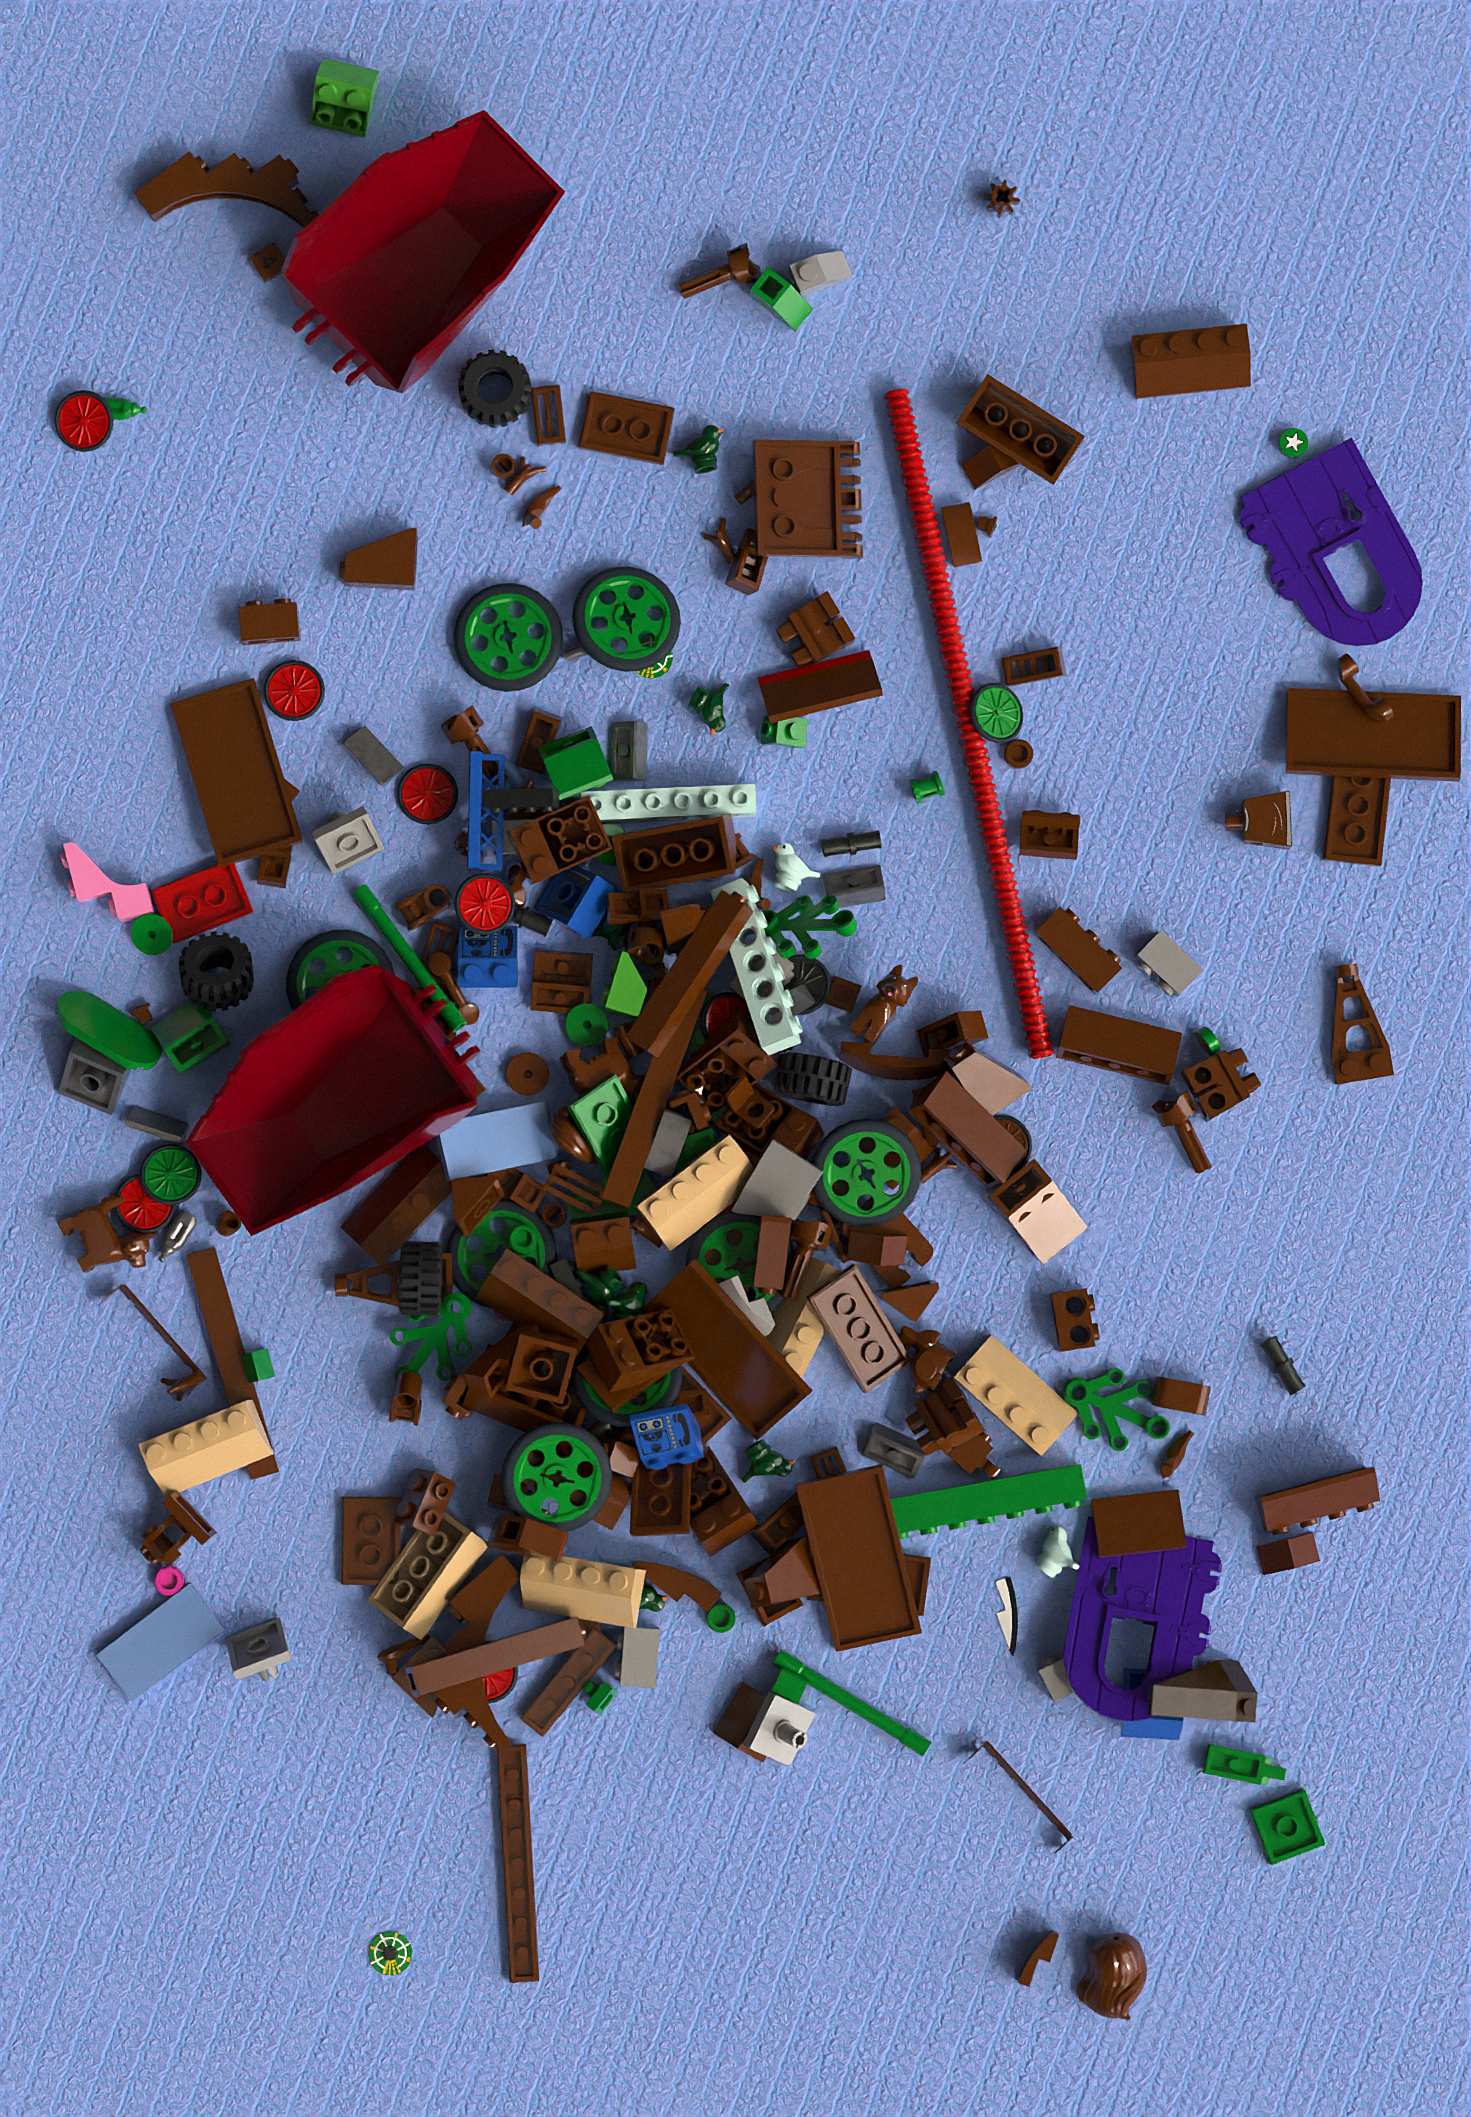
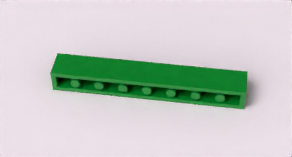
(989, 1499)

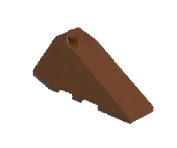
(679, 925)

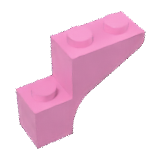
(91, 883)

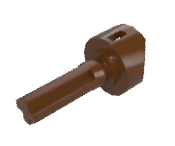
(738, 267)
(464, 729)
(643, 942)
(1177, 1114)
(809, 1239)

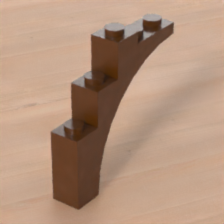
(231, 179)
(476, 1607)

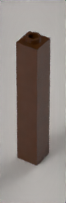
(690, 972)
(495, 1656)

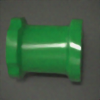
(926, 787)

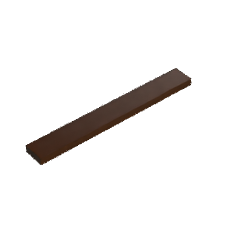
(648, 1112)
(227, 1342)
(518, 1864)

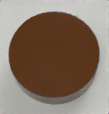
(1018, 754)

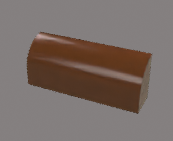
(1119, 1045)
(967, 1130)
(616, 1500)

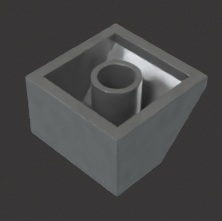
(93, 1078)

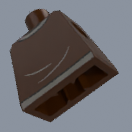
(1264, 821)

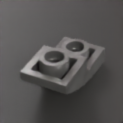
(668, 1143)

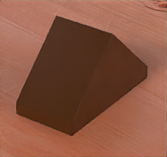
(987, 466)
(876, 1248)
(910, 1299)
(1288, 1554)

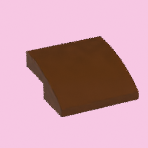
(560, 980)

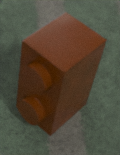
(269, 622)

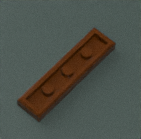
(568, 1682)

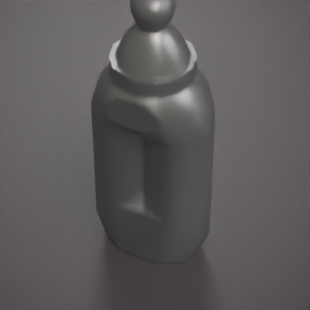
(177, 1234)

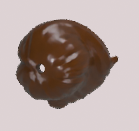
(569, 1137)
(1113, 1975)

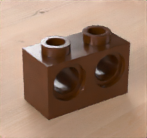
(1065, 1320)

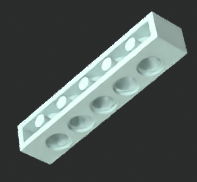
(673, 803)
(785, 1032)

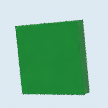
(1287, 1827)

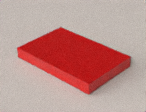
(202, 901)

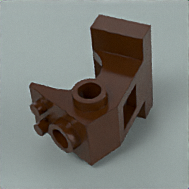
(157, 1546)

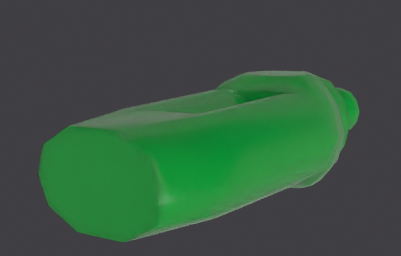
(124, 408)

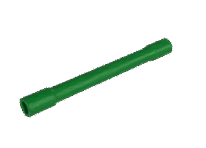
(373, 909)
(905, 1735)

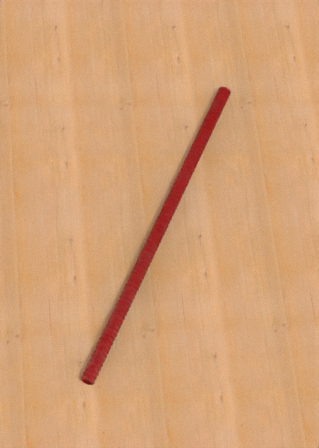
(972, 741)

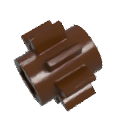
(1003, 191)

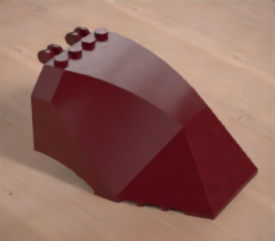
(417, 248)
(332, 1097)

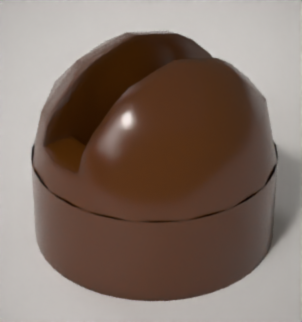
(506, 463)
(462, 841)
(566, 1163)
(551, 1211)
(227, 1223)

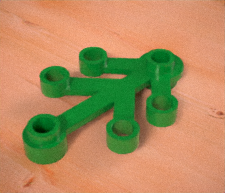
(842, 922)
(437, 1336)
(1111, 1406)

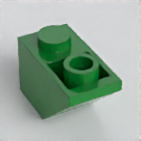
(780, 299)

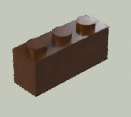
(1079, 949)

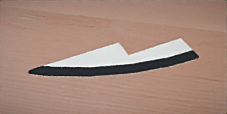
(1008, 1618)

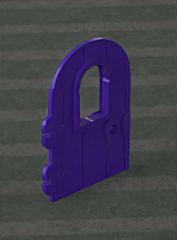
(1307, 520)
(1152, 1588)

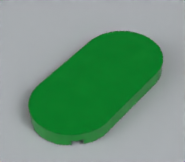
(108, 1030)

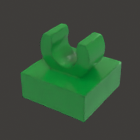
(600, 1696)

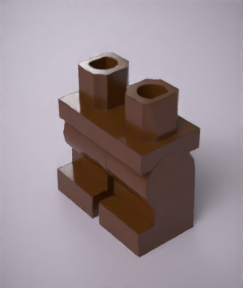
(812, 632)
(1224, 1082)
(947, 1418)

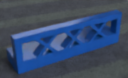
(474, 812)

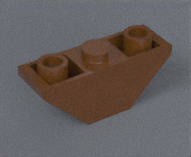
(527, 1537)

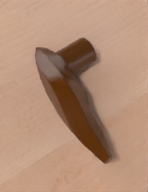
(537, 507)
(756, 880)
(1175, 1455)
(390, 1654)

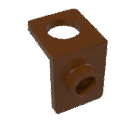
(742, 1097)

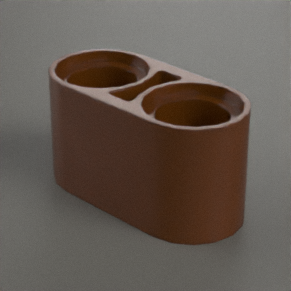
(1181, 1396)

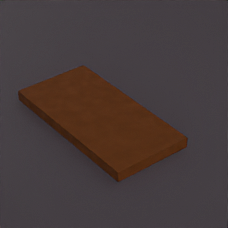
(1337, 738)
(237, 773)
(731, 1351)
(859, 1557)

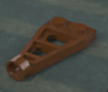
(1364, 1064)
(360, 1282)

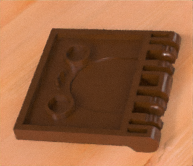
(802, 498)

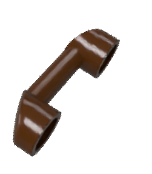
(1376, 710)
(440, 965)

